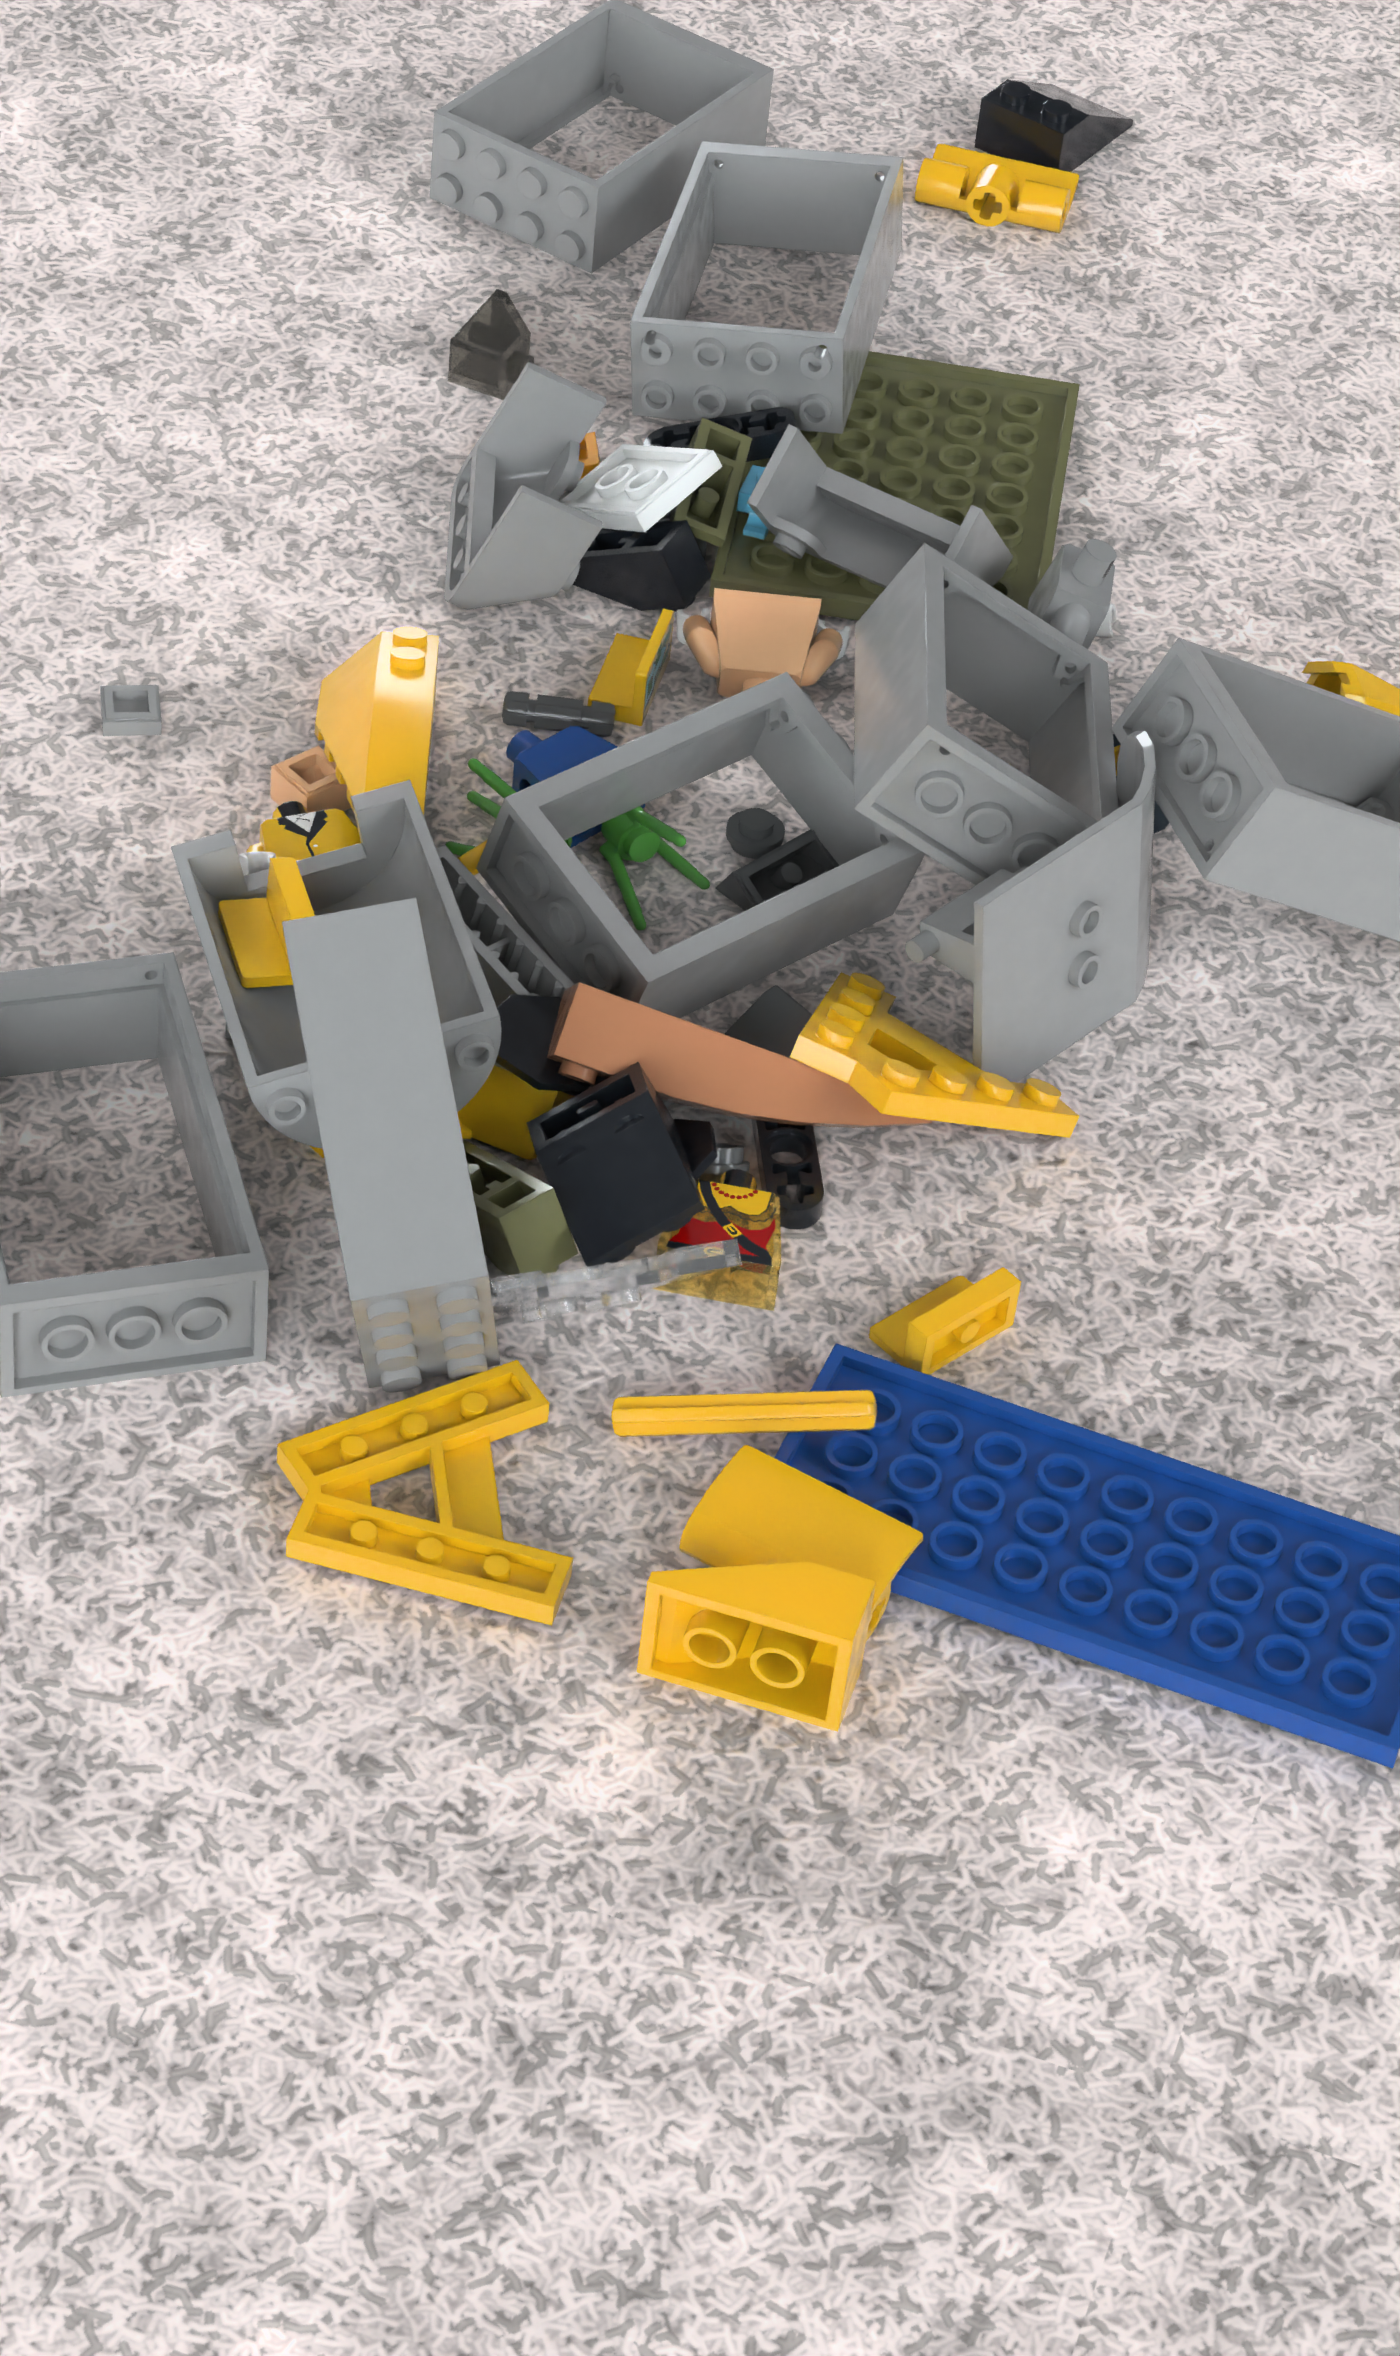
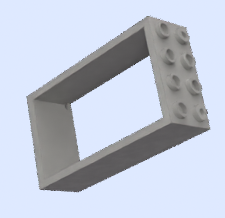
(768, 202)
(145, 1316)

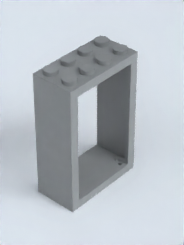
(616, 51)
(1276, 784)
(960, 802)
(591, 939)
(392, 1145)

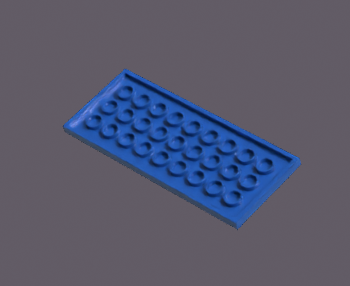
(1125, 1555)

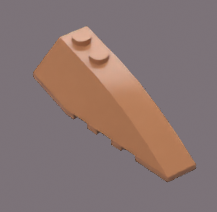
(700, 1066)

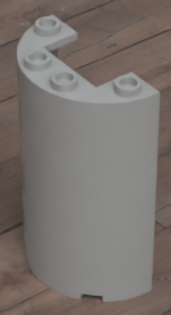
(389, 865)

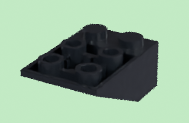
(616, 1166)

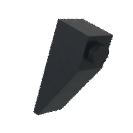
(645, 568)

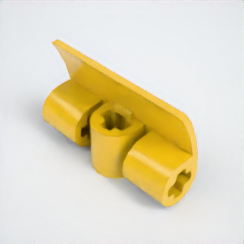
(996, 188)
(780, 1515)

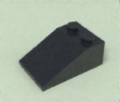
(1045, 125)

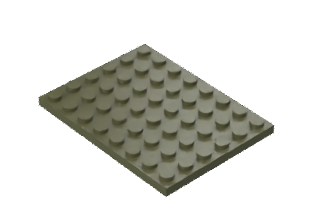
(942, 444)

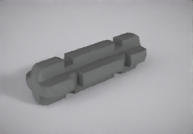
(558, 713)

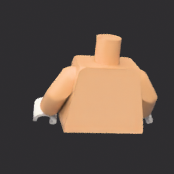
(760, 638)

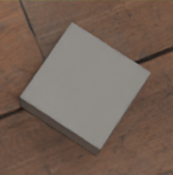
(130, 710)

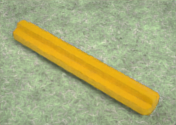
(744, 1413)

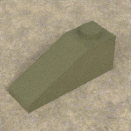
(712, 503)
(517, 1216)

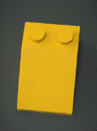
(760, 1635)

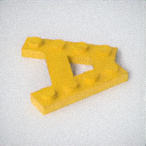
(914, 1075)
(465, 1548)

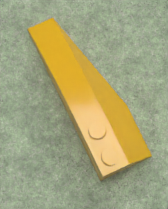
(381, 712)

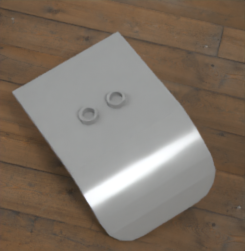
(1056, 939)

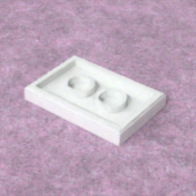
(641, 484)

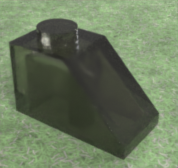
(490, 348)

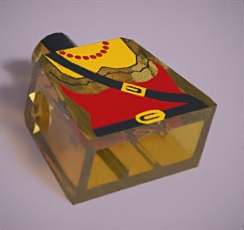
(731, 1212)

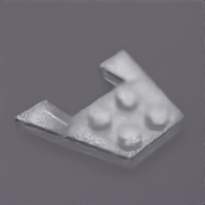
(605, 1285)

